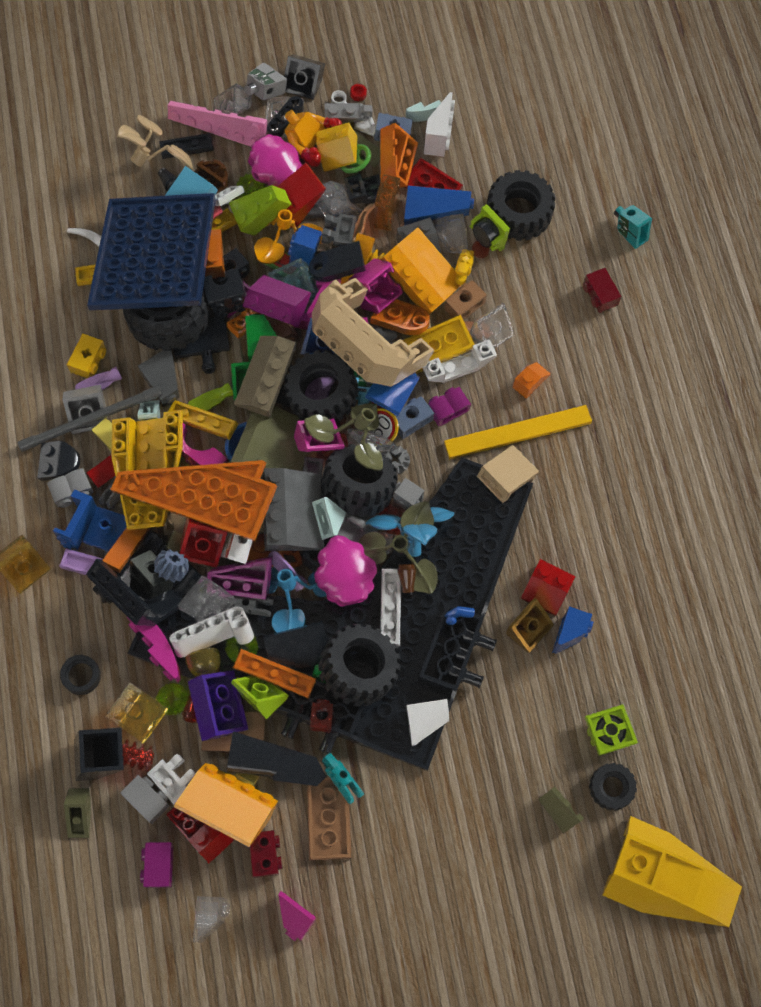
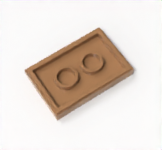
(256, 729)

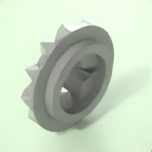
(404, 459)

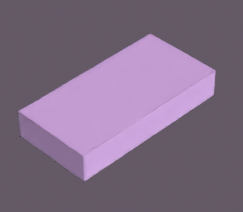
(77, 561)

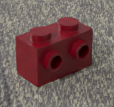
(601, 290)
(264, 855)

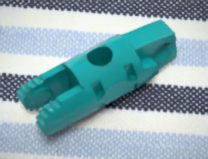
(341, 778)

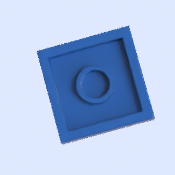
(105, 529)

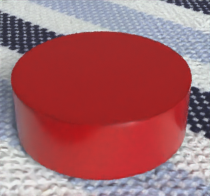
(358, 92)

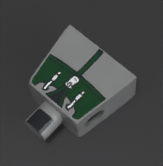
(265, 82)

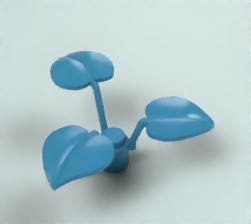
(417, 533)
(284, 618)

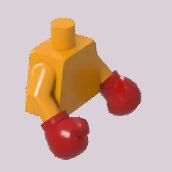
(303, 133)

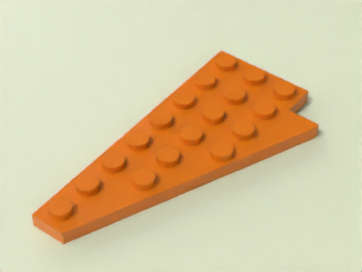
(214, 494)

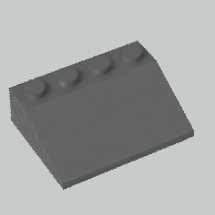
(291, 517)

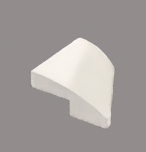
(426, 718)

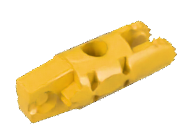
(464, 266)

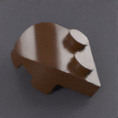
(213, 172)

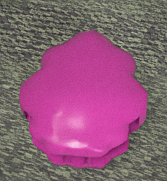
(273, 160)
(345, 571)

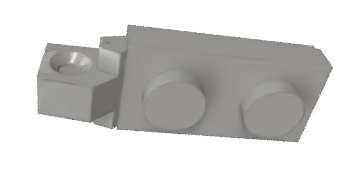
(348, 111)

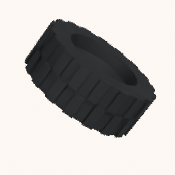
(628, 782)

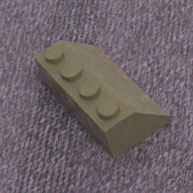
(266, 375)

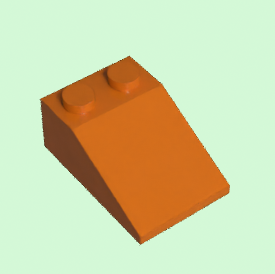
(215, 258)

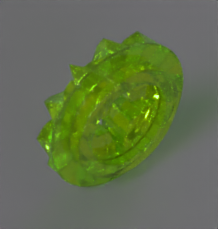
(245, 180)
(232, 649)
(179, 692)

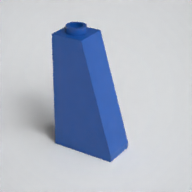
(435, 203)

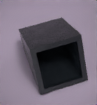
(98, 753)

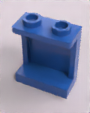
(80, 522)

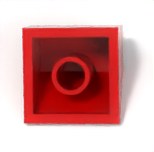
(202, 543)
(548, 586)

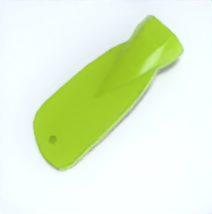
(212, 398)

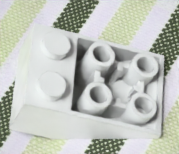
(439, 128)

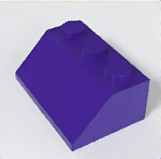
(217, 705)

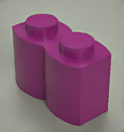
(449, 405)

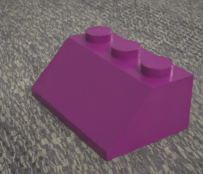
(277, 300)

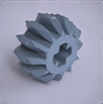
(171, 565)

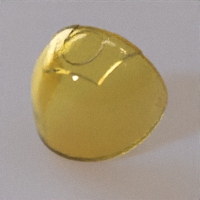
(203, 661)

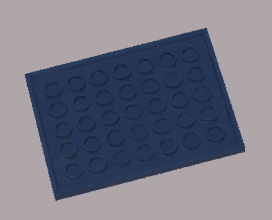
(153, 252)

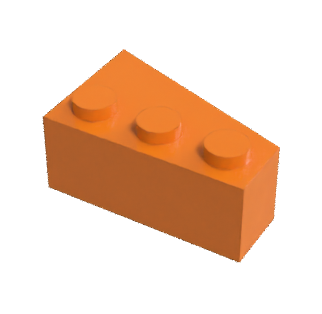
(397, 153)

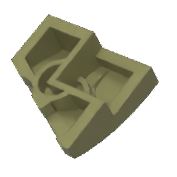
(560, 810)

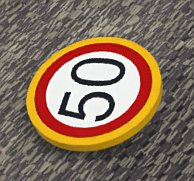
(388, 424)

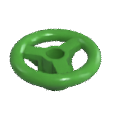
(360, 162)

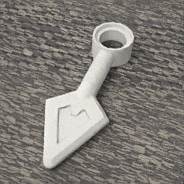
(365, 125)

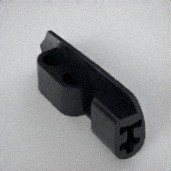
(270, 760)

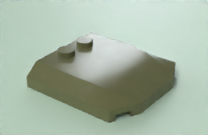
(271, 441)

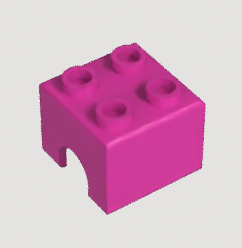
(379, 284)

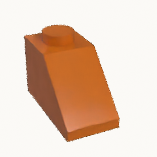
(530, 379)

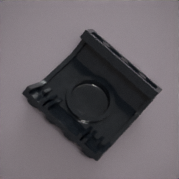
(129, 594)

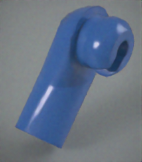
(458, 612)

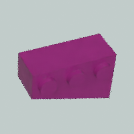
(243, 579)

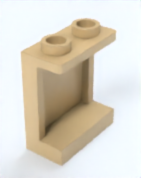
(507, 473)

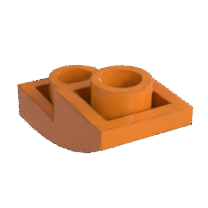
(238, 324)

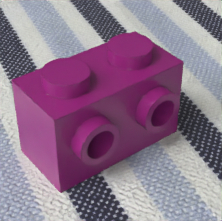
(157, 865)

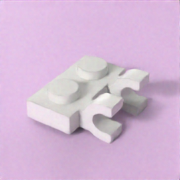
(168, 780)

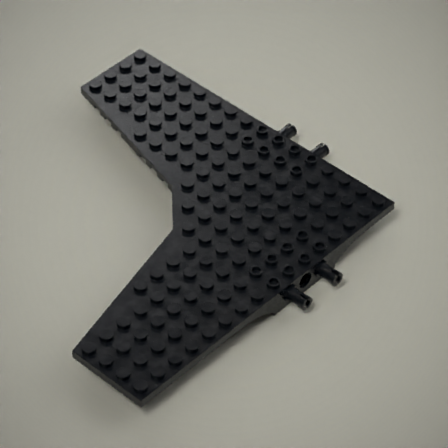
(433, 655)

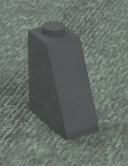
(161, 371)

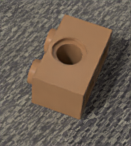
(472, 293)

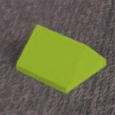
(260, 694)

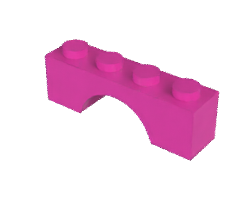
(197, 457)

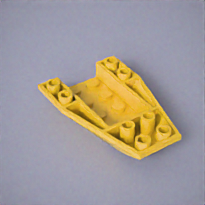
(143, 447)
(669, 878)

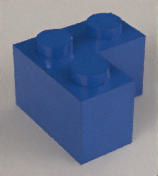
(304, 244)

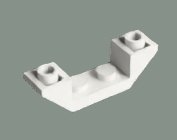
(457, 367)

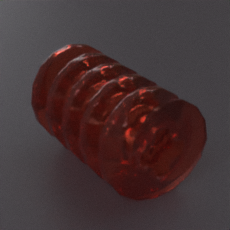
(137, 756)

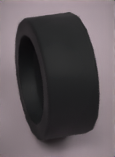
(68, 665)

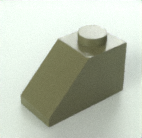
(78, 812)

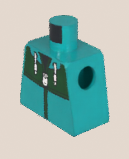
(633, 225)

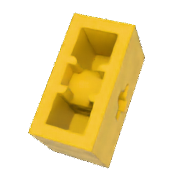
(86, 356)

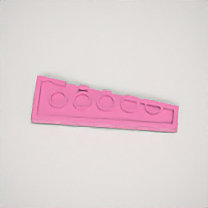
(229, 126)

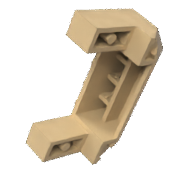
(359, 342)

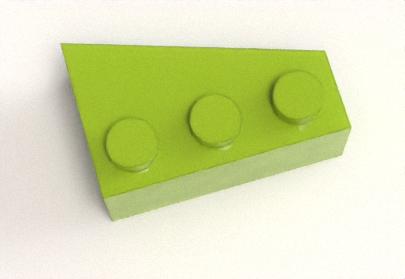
(259, 208)

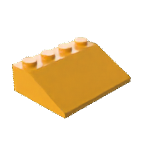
(422, 271)
(227, 804)

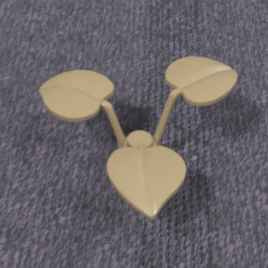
(142, 152)

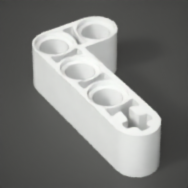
(212, 631)

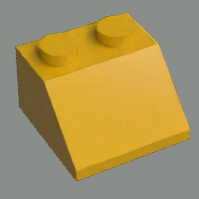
(337, 146)

